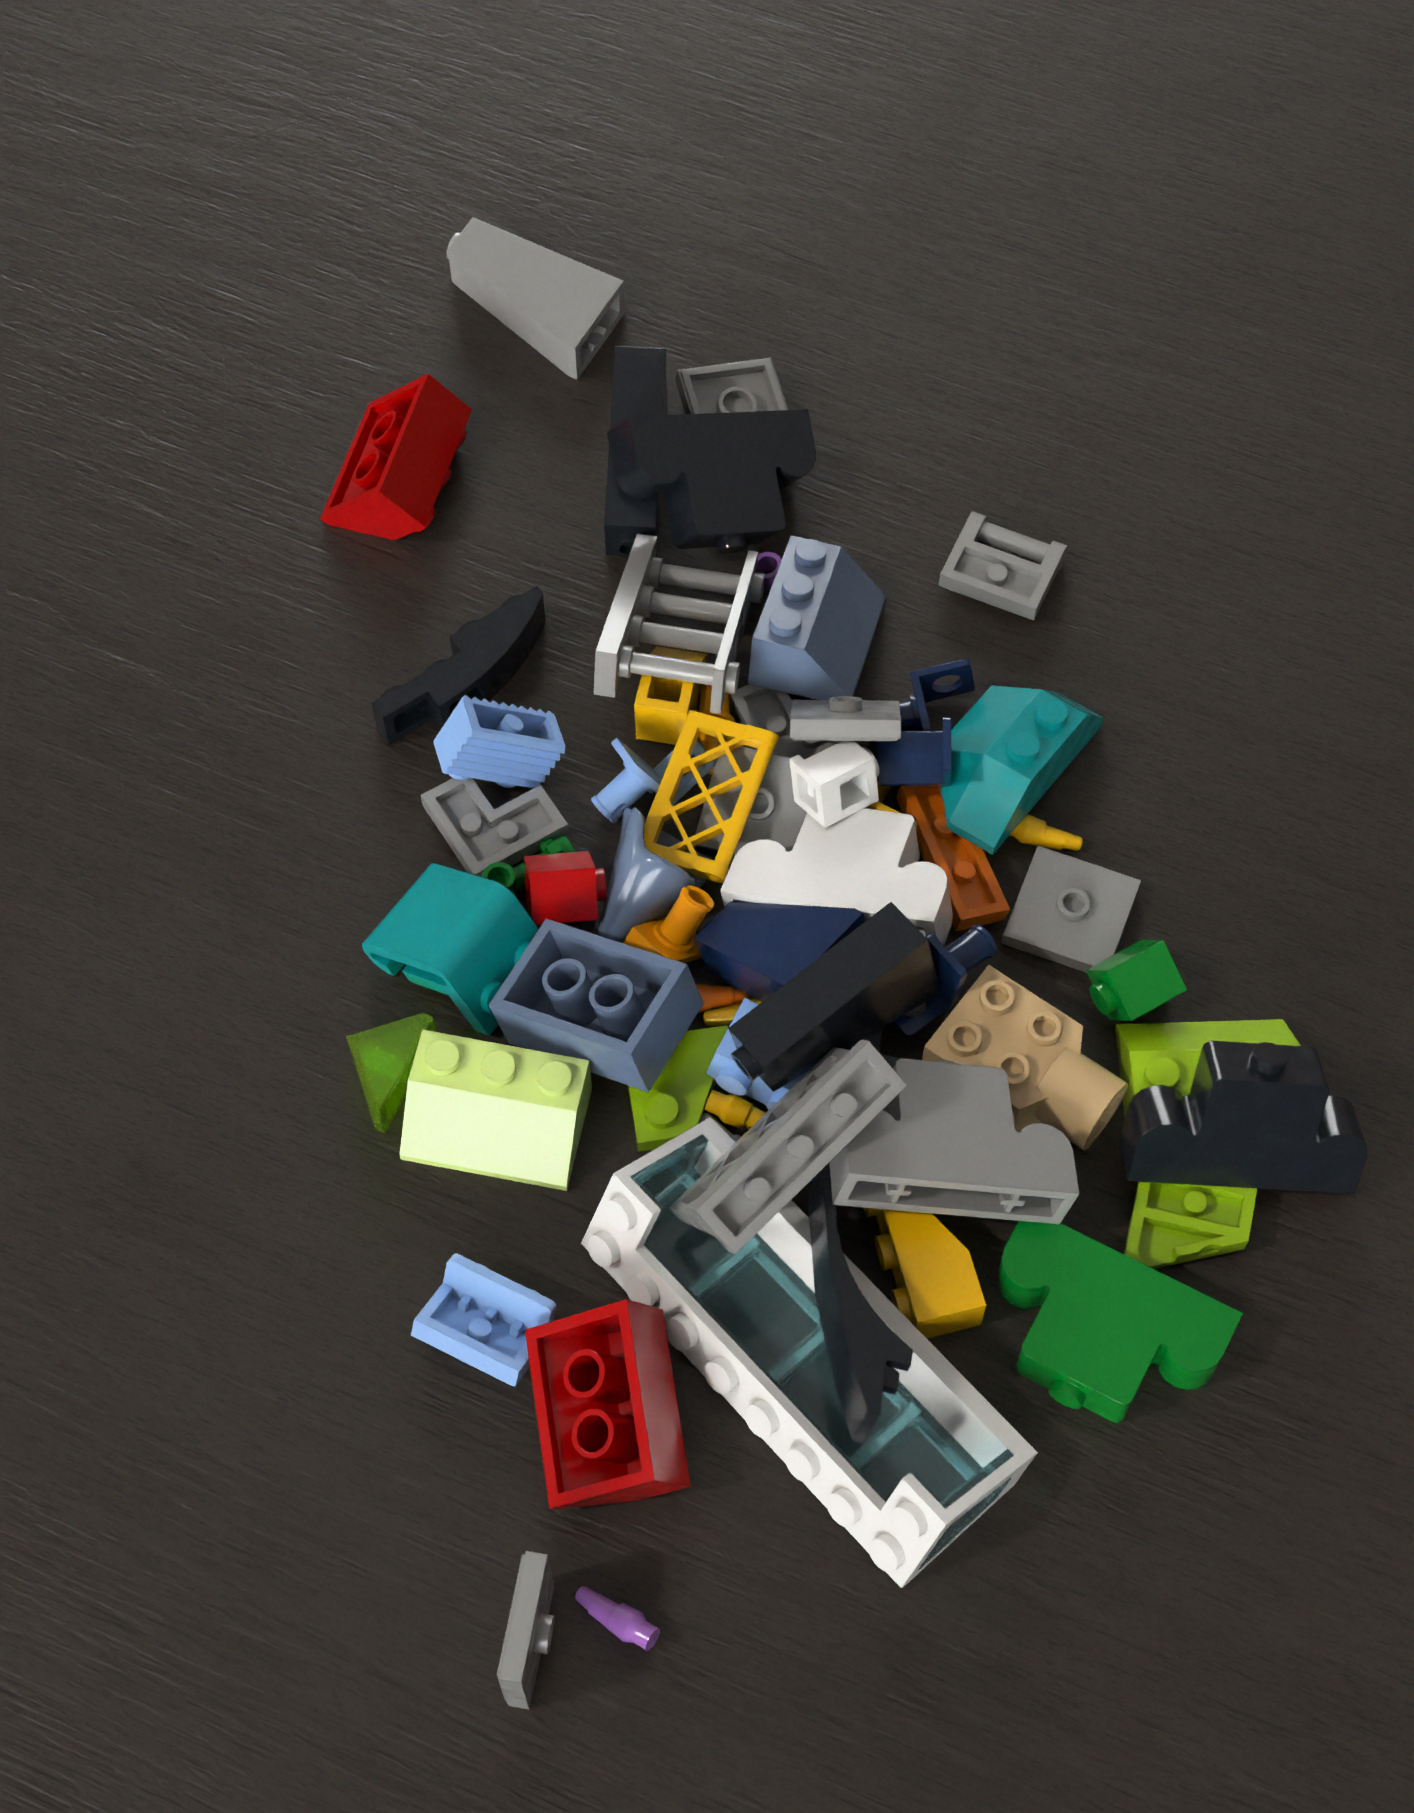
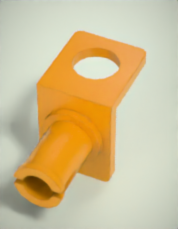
(676, 932)

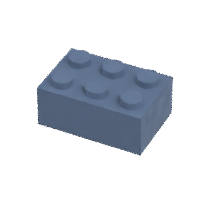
(597, 1003)

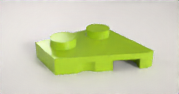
(678, 1093)
(1187, 1222)

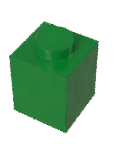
(1135, 980)

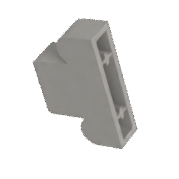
(955, 1151)

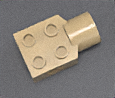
(1040, 1052)

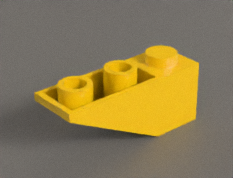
(931, 1271)

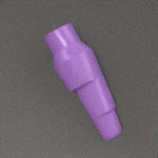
(620, 1619)

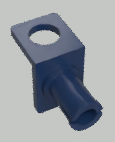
(914, 711)
(916, 758)
(951, 967)

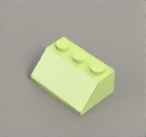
(495, 1109)

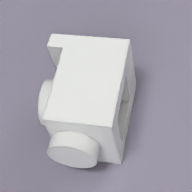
(835, 781)

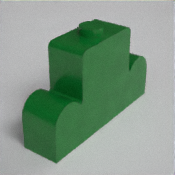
(1106, 1320)

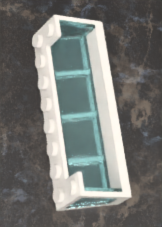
(760, 1343)

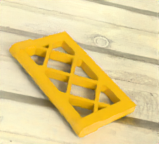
(681, 763)

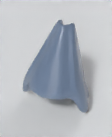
(640, 882)

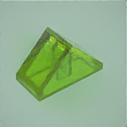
(384, 1063)

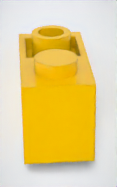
(665, 703)

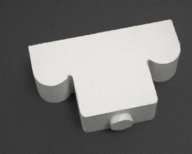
(847, 865)

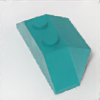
(1009, 757)

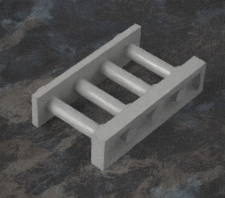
(637, 599)

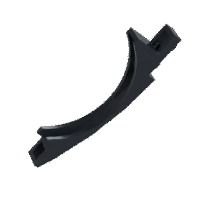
(856, 1338)

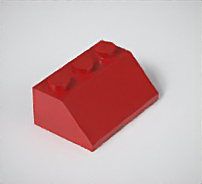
(398, 461)
(607, 1406)

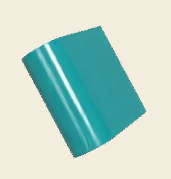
(455, 938)

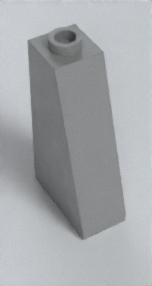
(537, 293)

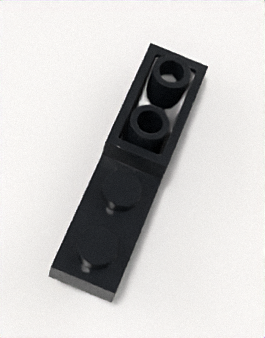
(482, 663)

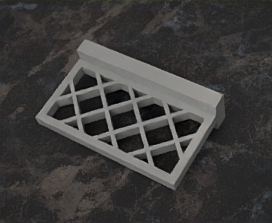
(789, 1145)

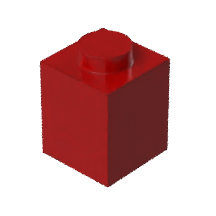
(563, 887)

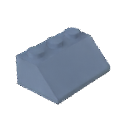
(815, 623)

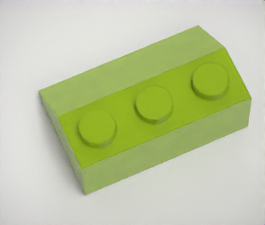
(1170, 1051)

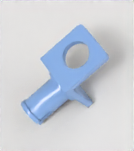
(638, 779)

